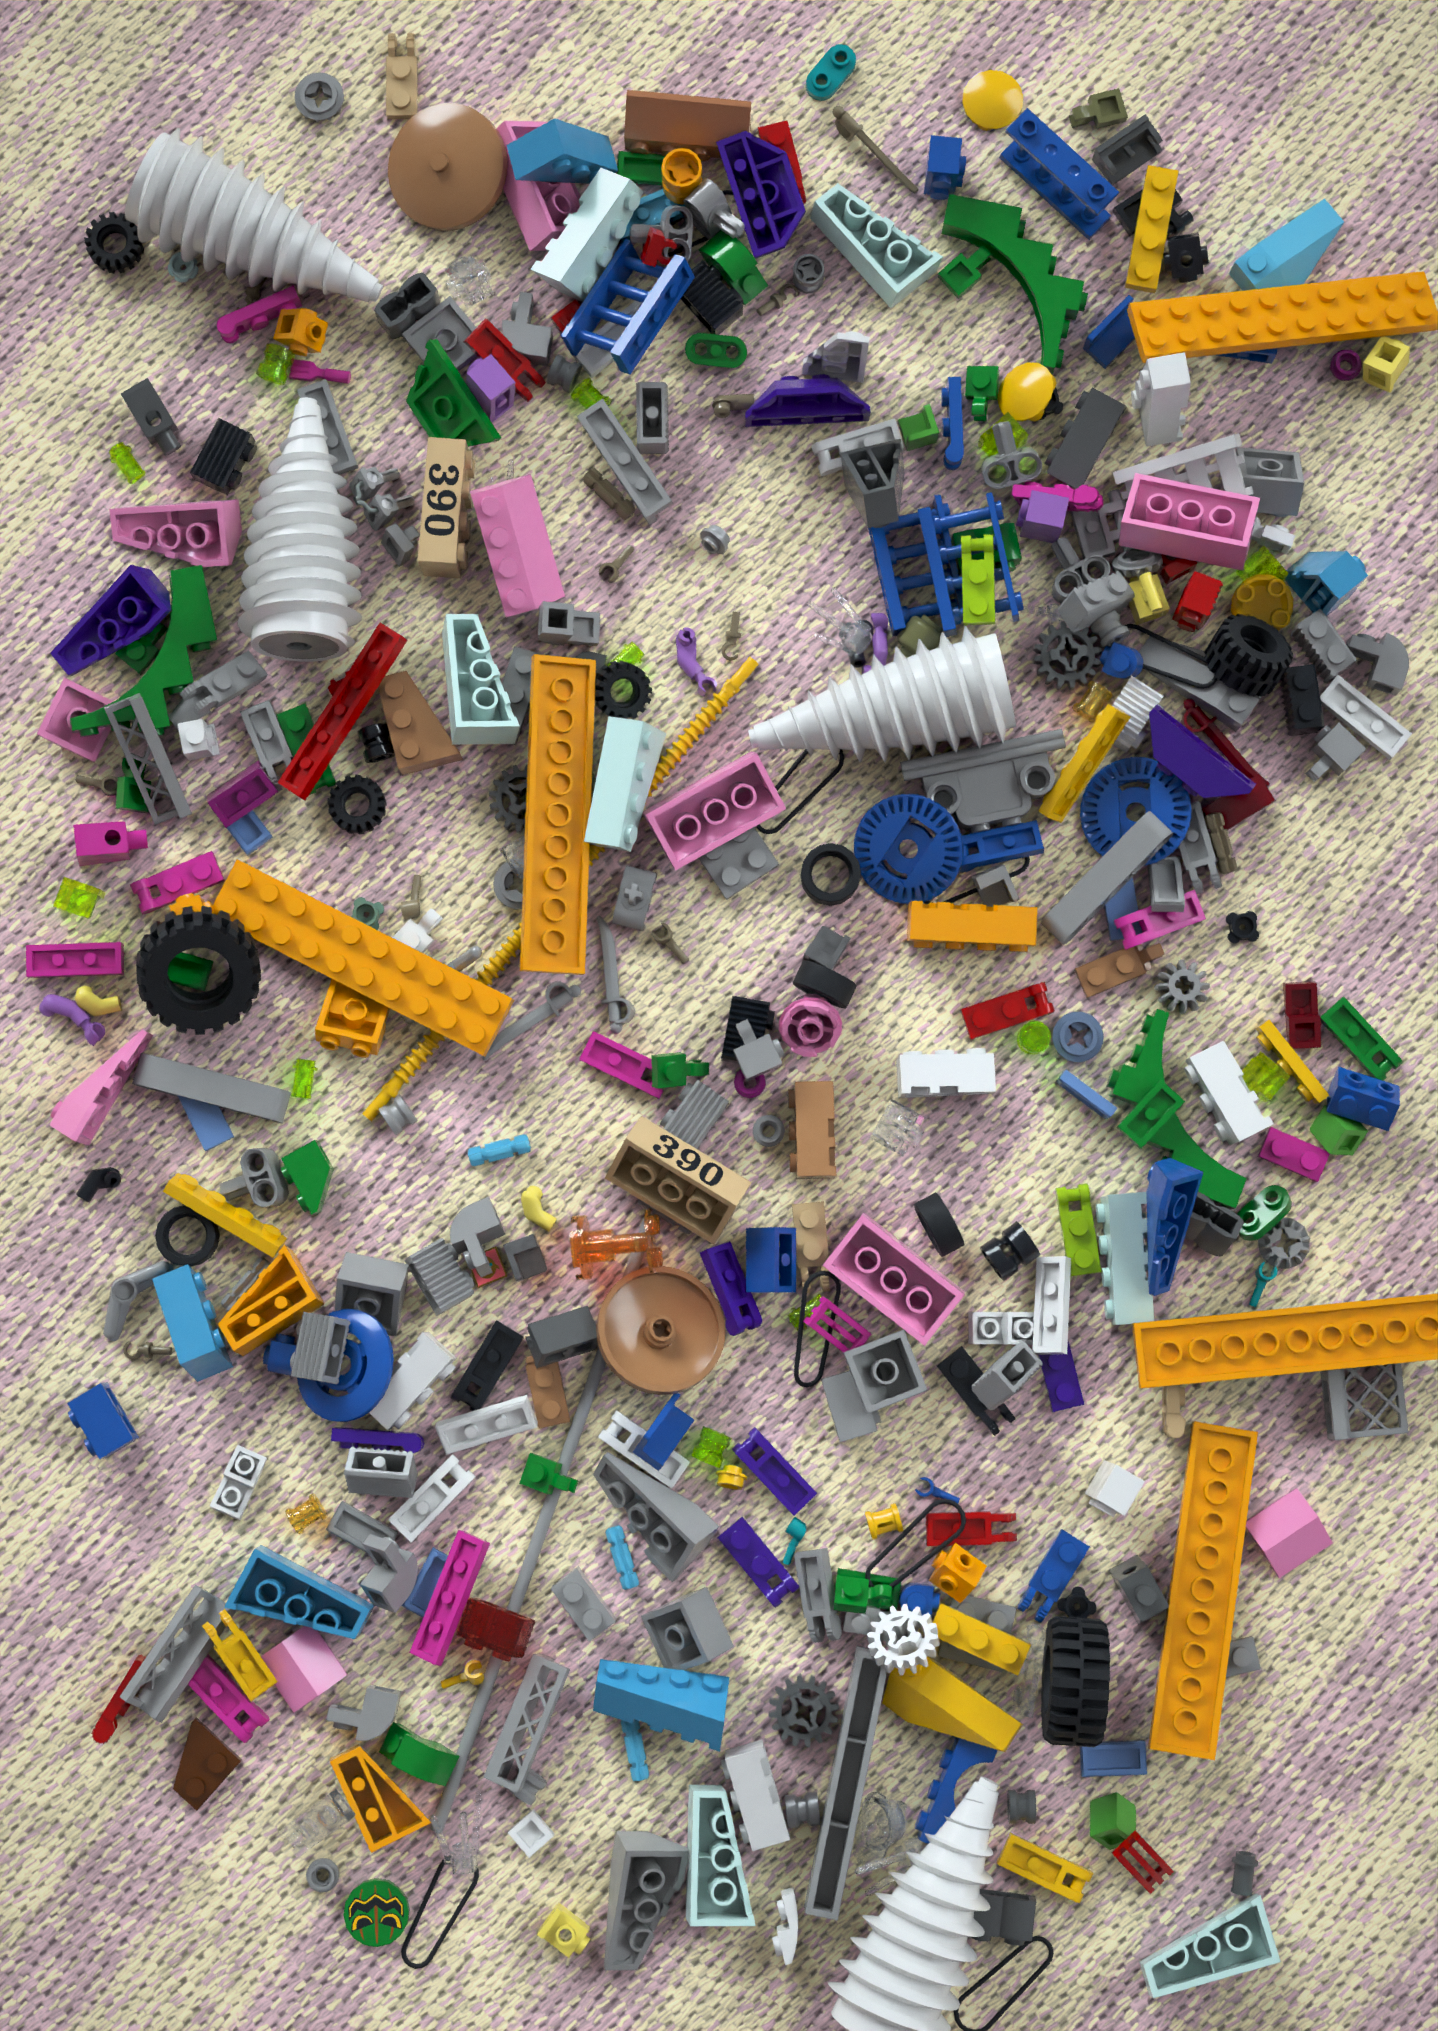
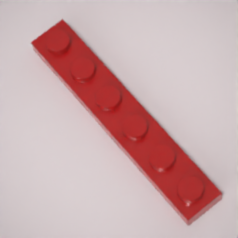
(342, 711)

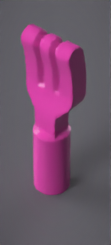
(308, 371)

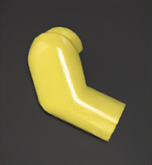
(94, 1005)
(533, 1210)

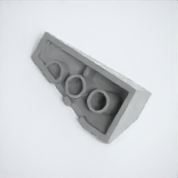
(1218, 700)
(667, 1521)
(641, 1885)

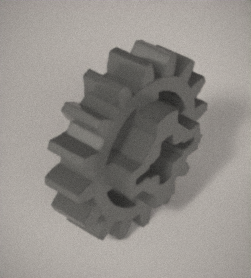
(1053, 657)
(506, 788)
(817, 1702)

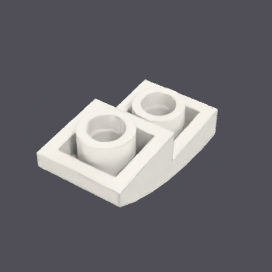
(1000, 1327)
(238, 1482)
(787, 1933)

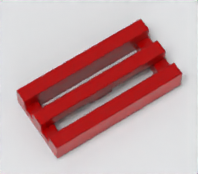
(1155, 1875)

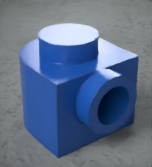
(1121, 661)
(279, 1353)
(920, 1596)

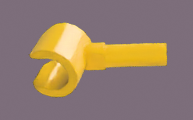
(466, 1675)

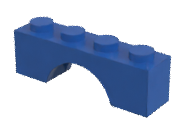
(941, 1792)

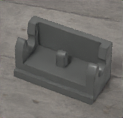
(1127, 150)
(562, 1336)

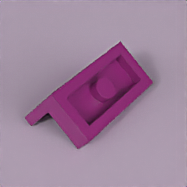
(241, 794)

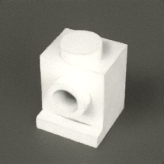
(198, 739)

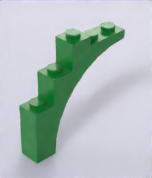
(1028, 261)
(189, 626)
(1132, 1085)

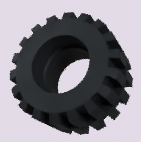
(1248, 655)

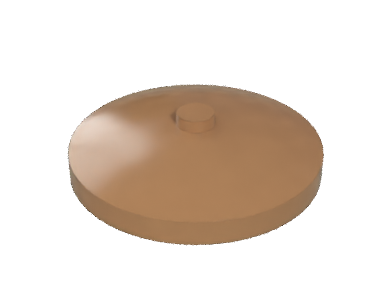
(447, 166)
(660, 1330)

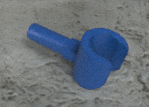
(937, 1492)

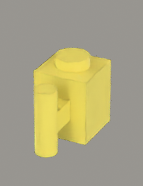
(1149, 598)

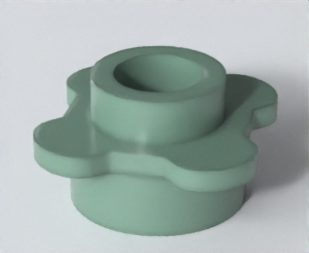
(374, 910)

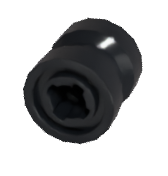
(376, 742)

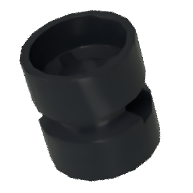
(1018, 1243)

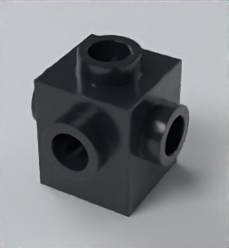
(1185, 245)

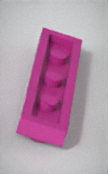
(449, 1598)

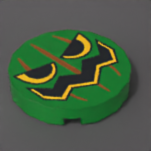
(376, 1912)

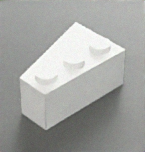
(1160, 396)
(945, 1073)
(1226, 1094)
(413, 1379)

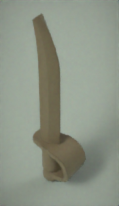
(849, 128)

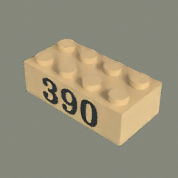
(445, 508)
(677, 1179)

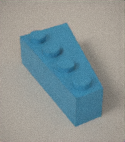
(296, 1595)
(664, 1699)

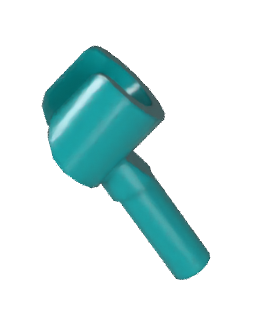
(1261, 1283)
(797, 1530)

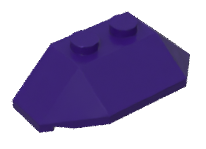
(762, 190)
(807, 402)
(1193, 760)

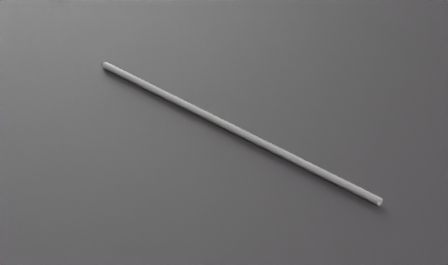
(527, 1568)

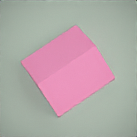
(71, 702)
(1288, 1532)
(303, 1667)

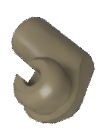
(725, 403)

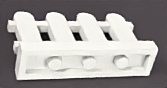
(1195, 465)

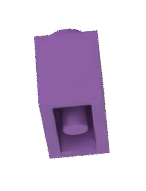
(491, 386)
(1042, 516)

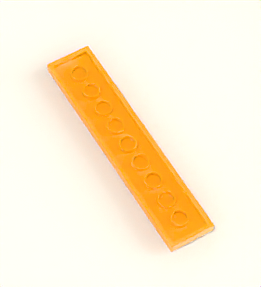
(1284, 316)
(557, 815)
(364, 958)
(1286, 1341)
(1203, 1591)

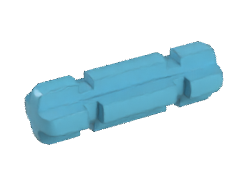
(499, 1150)
(622, 1557)
(635, 1750)

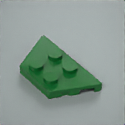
(446, 403)

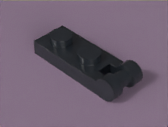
(488, 1365)

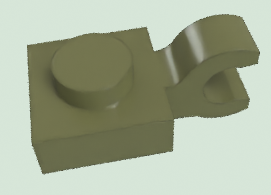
(1103, 108)

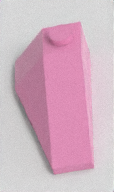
(192, 531)
(90, 1102)

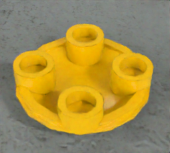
(992, 100)
(1026, 391)
(1265, 599)

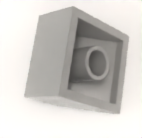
(1274, 479)
(372, 1287)
(885, 1371)
(687, 1631)

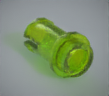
(126, 462)
(630, 654)
(303, 1078)
(794, 1316)

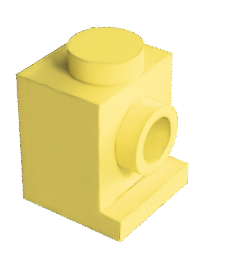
(1385, 363)
(562, 1919)

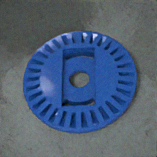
(1105, 804)
(880, 839)
(367, 1377)

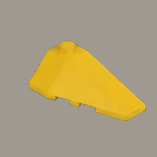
(949, 1706)

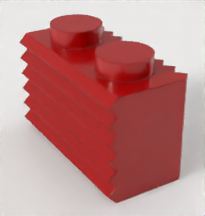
(1197, 602)

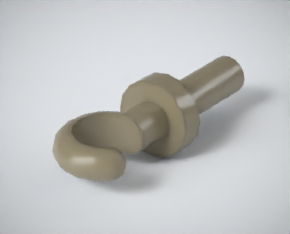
(253, 293)
(776, 300)
(732, 634)
(148, 1350)

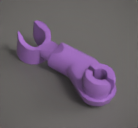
(879, 639)
(687, 659)
(57, 1004)

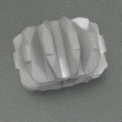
(1175, 994)

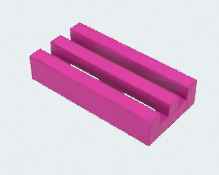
(819, 1313)

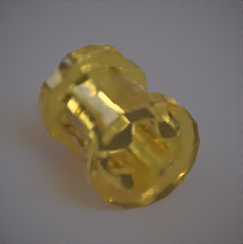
(1092, 701)
(306, 1513)

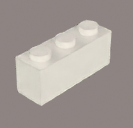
(1113, 1489)

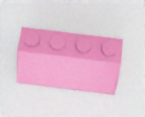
(536, 204)
(1188, 521)
(517, 544)
(714, 810)
(894, 1279)

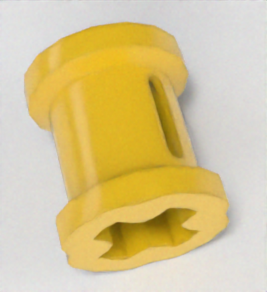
(884, 1521)

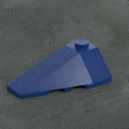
(1169, 1209)

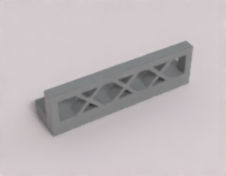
(625, 460)
(156, 748)
(180, 1655)
(520, 1719)

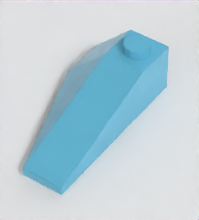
(1289, 252)

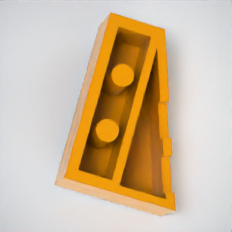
(270, 1304)
(378, 1802)

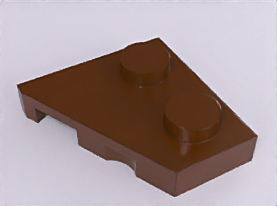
(203, 1765)

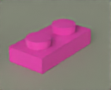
(1293, 1154)

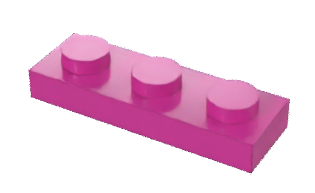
(74, 960)

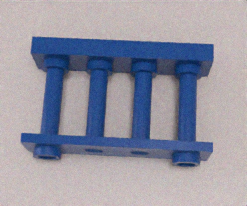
(1058, 174)
(647, 321)
(940, 555)
(892, 585)

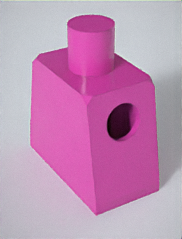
(93, 846)

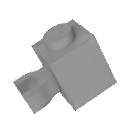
(1336, 750)
(757, 1055)

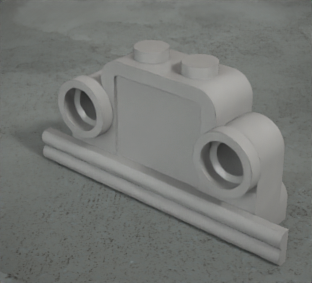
(989, 782)

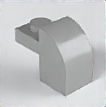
(527, 338)
(563, 625)
(1388, 659)
(472, 1228)
(393, 1574)
(373, 1719)

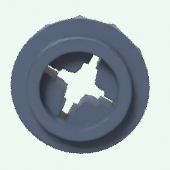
(1078, 1022)

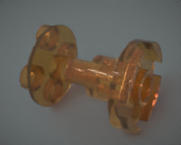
(603, 1245)

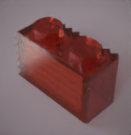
(495, 1628)

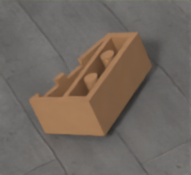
(413, 727)
(812, 1130)

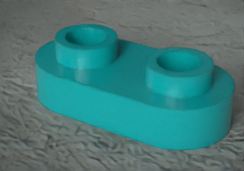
(832, 71)

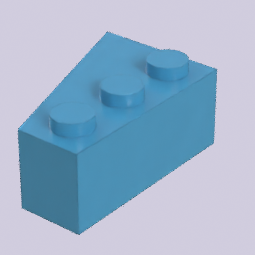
(561, 154)
(1326, 579)
(192, 1323)

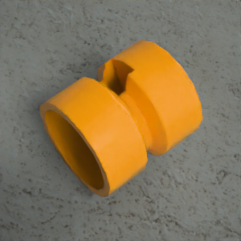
(680, 174)

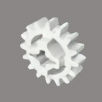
(903, 1639)

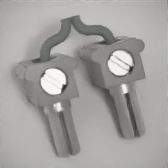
(381, 508)

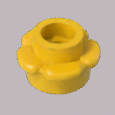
(731, 1477)

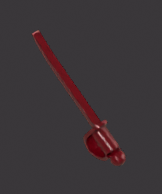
(1218, 738)

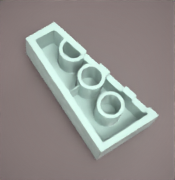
(590, 235)
(873, 245)
(475, 693)
(623, 782)
(1125, 1258)
(714, 1865)
(1218, 1949)

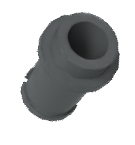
(1243, 1873)

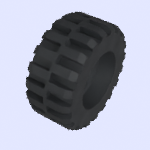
(207, 1008)
(1075, 1681)

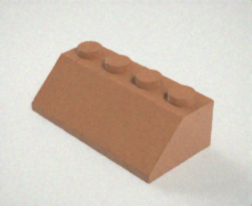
(682, 121)

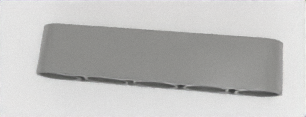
(1106, 877)
(211, 1087)

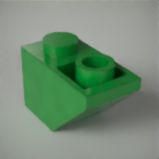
(311, 1173)

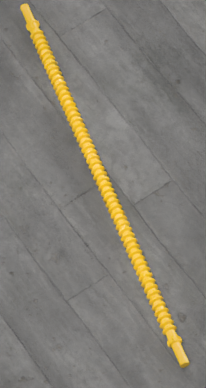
(508, 950)

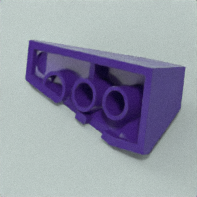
(117, 619)

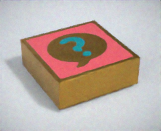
(497, 1267)

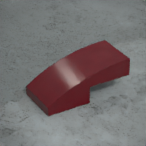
(1240, 807)
(1301, 1015)

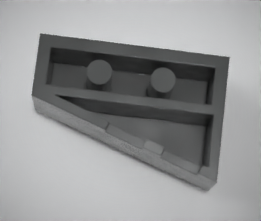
(1084, 437)
(875, 481)

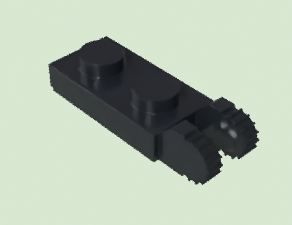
(962, 1374)

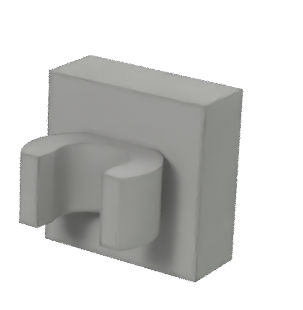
(400, 543)

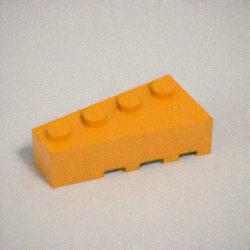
(971, 925)

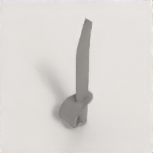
(611, 981)
(536, 1015)

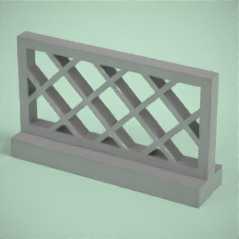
(1336, 1403)

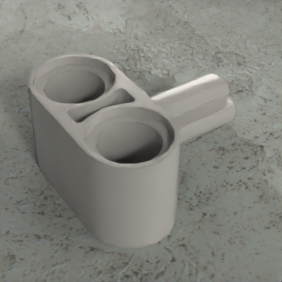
(712, 211)
(680, 235)
(1009, 458)
(1074, 568)
(634, 898)
(255, 1180)

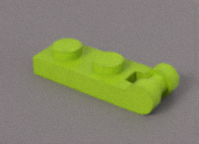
(978, 581)
(1078, 1230)

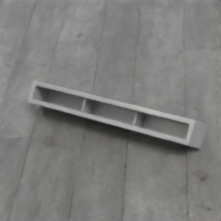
(845, 1786)

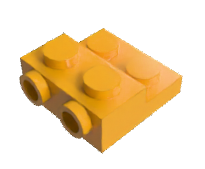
(351, 1021)

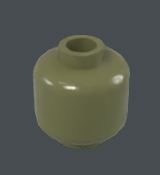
(922, 629)

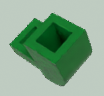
(735, 265)
(418, 1756)

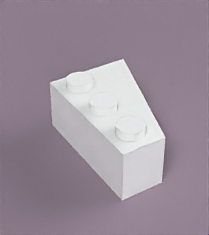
(755, 1795)

